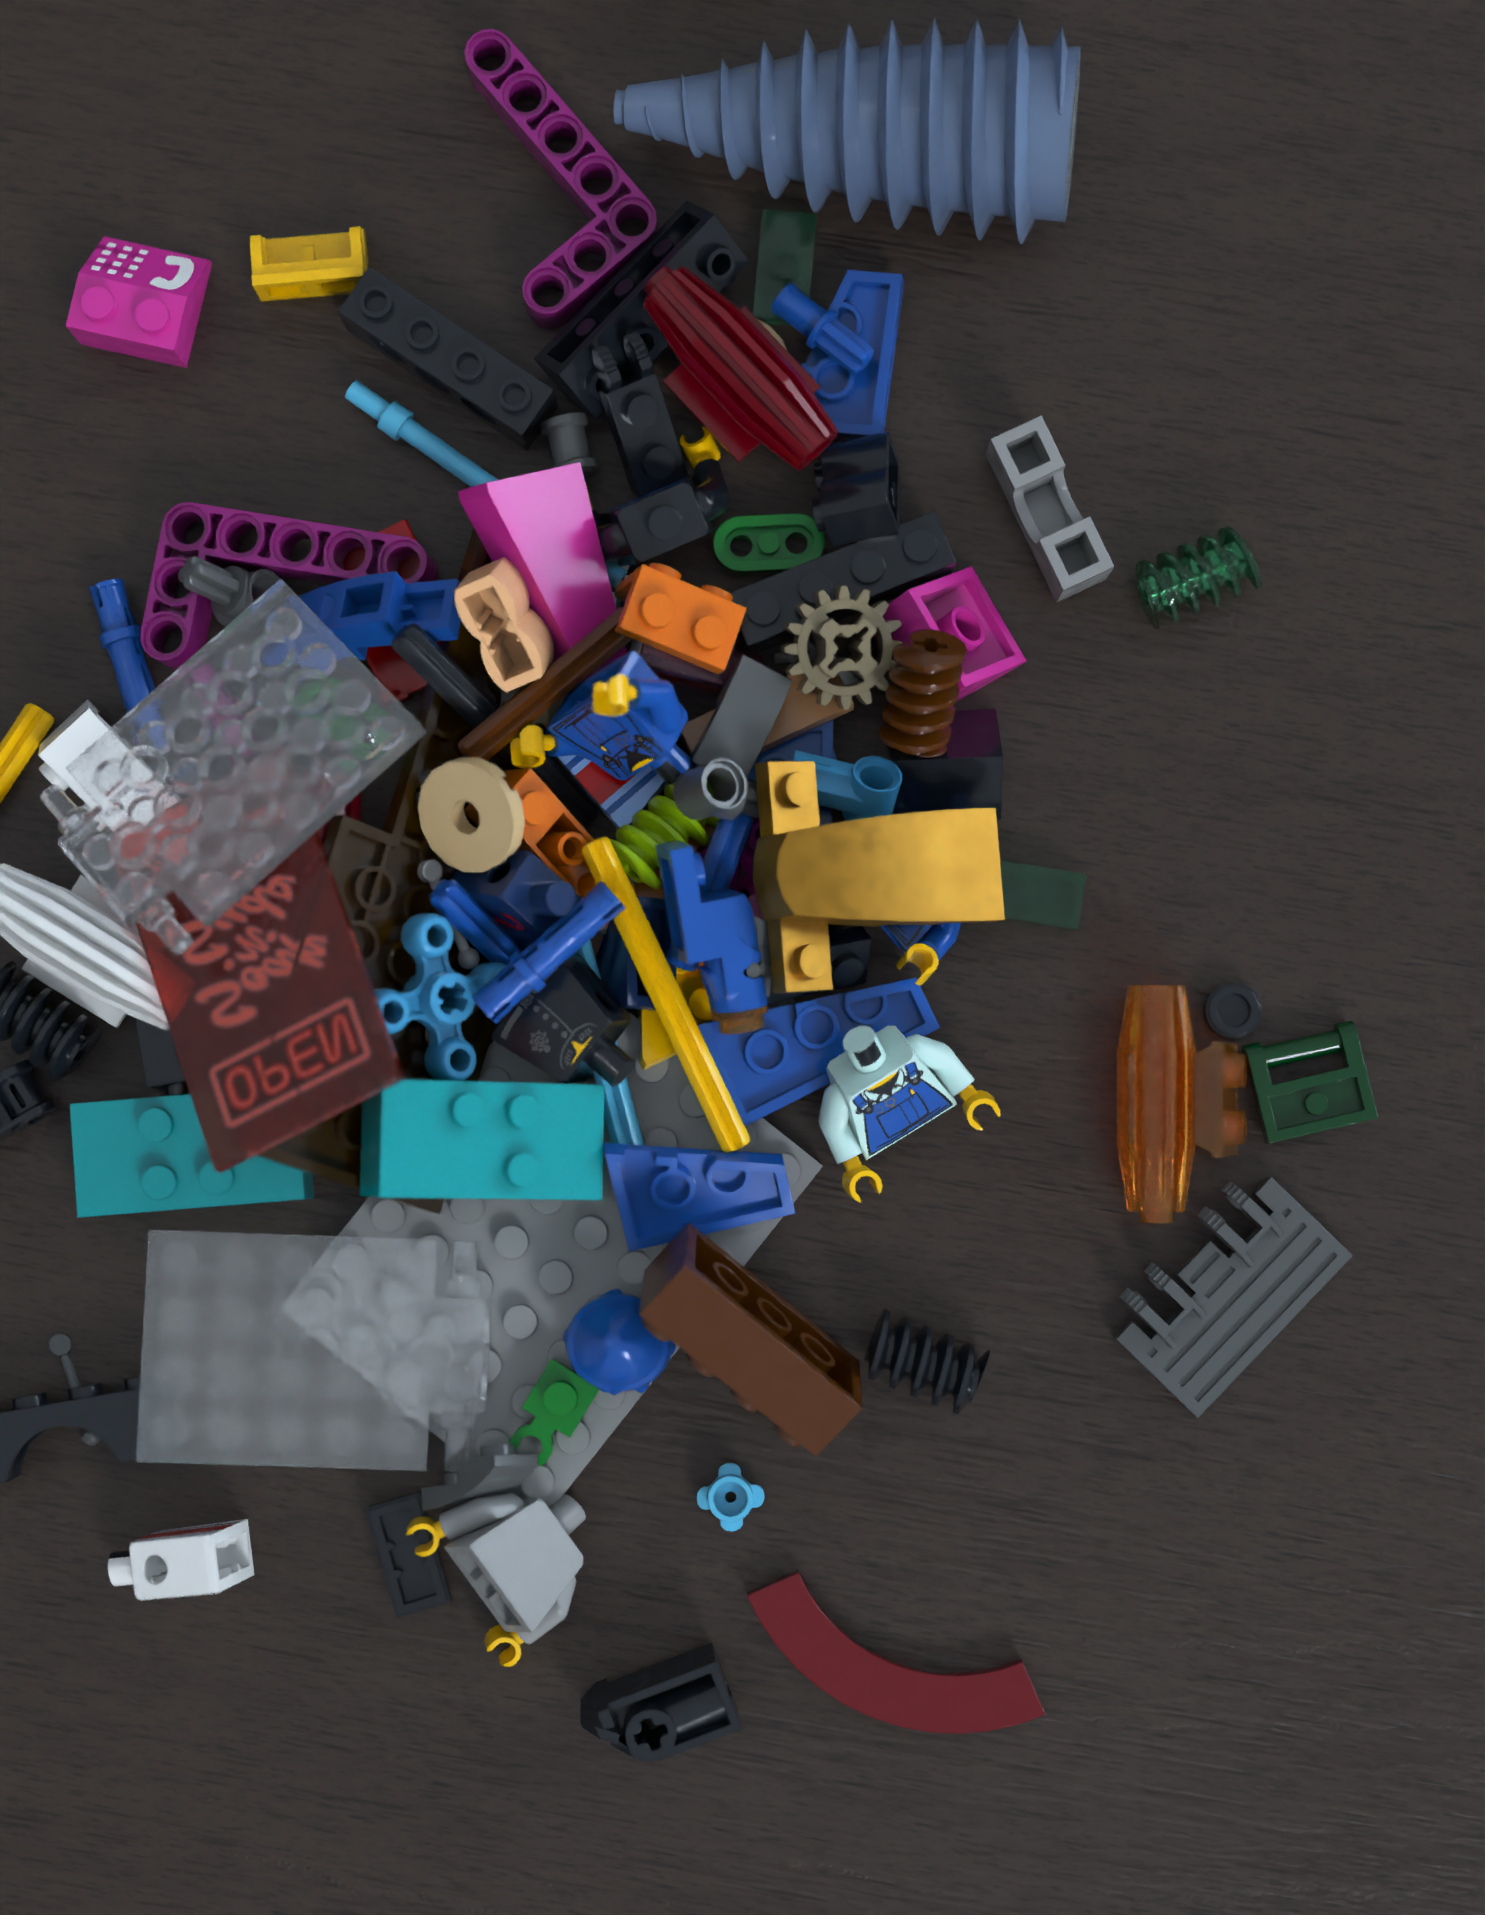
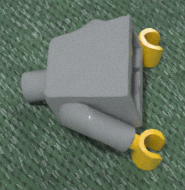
(514, 1559)

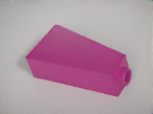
(551, 537)

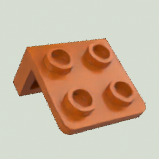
(678, 616)

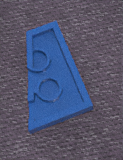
(871, 309)
(710, 1189)

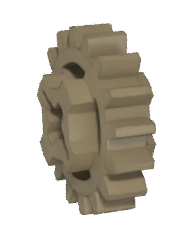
(824, 630)

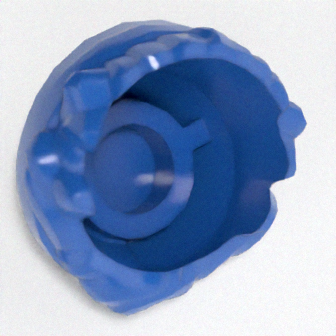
(613, 1345)

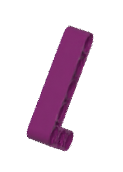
(570, 171)
(272, 551)

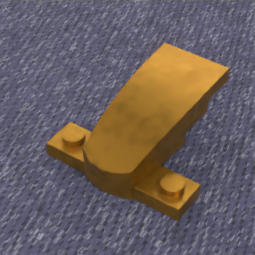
(862, 872)

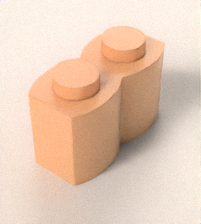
(512, 636)

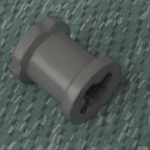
(569, 441)

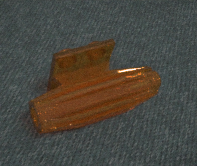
(1171, 1100)

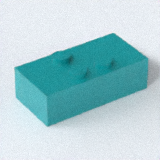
(483, 1141)
(156, 1159)

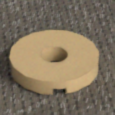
(445, 822)

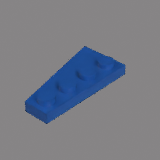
(799, 1040)

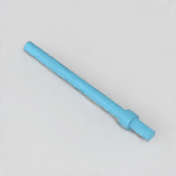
(398, 423)

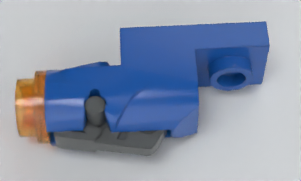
(722, 935)

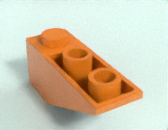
(549, 830)

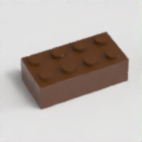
(750, 1340)

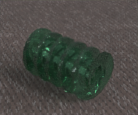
(1194, 574)

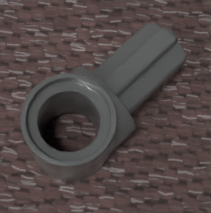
(228, 589)
(730, 789)

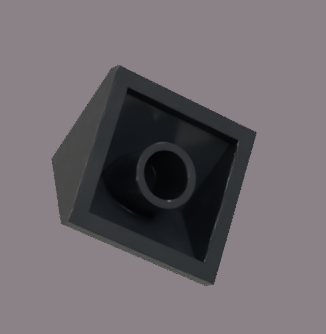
(960, 778)

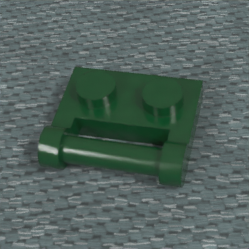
(1313, 1101)

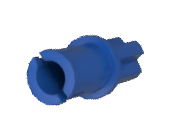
(822, 329)

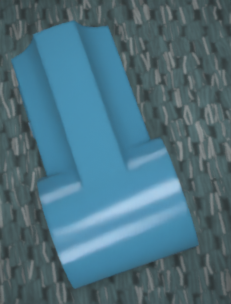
(856, 789)

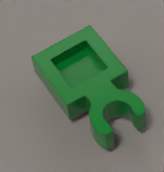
(557, 1404)

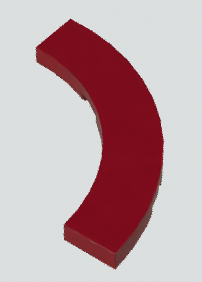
(886, 1688)

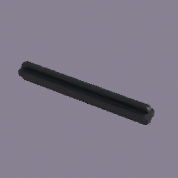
(476, 706)

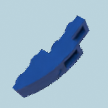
(376, 606)

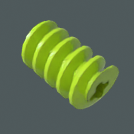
(659, 825)

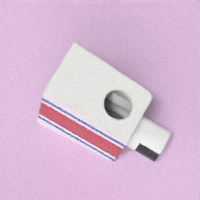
(185, 1561)

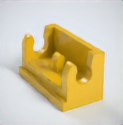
(308, 264)

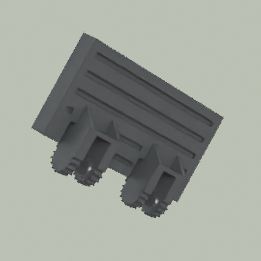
(1235, 1298)

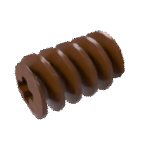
(923, 693)

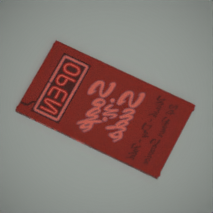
(273, 1010)

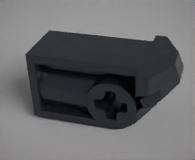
(681, 1695)

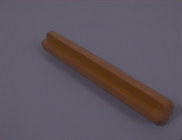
(546, 691)

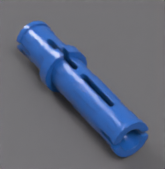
(122, 640)
(547, 953)

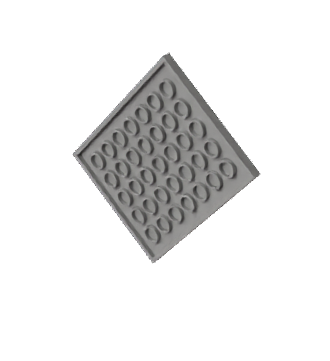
(557, 1255)

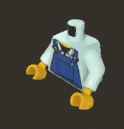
(886, 1091)

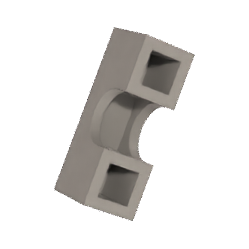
(1036, 490)

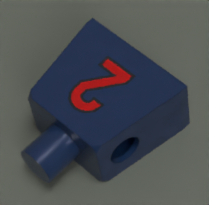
(523, 897)

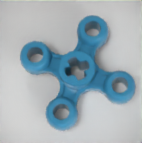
(436, 997)

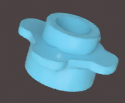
(730, 1513)

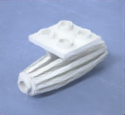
(79, 947)

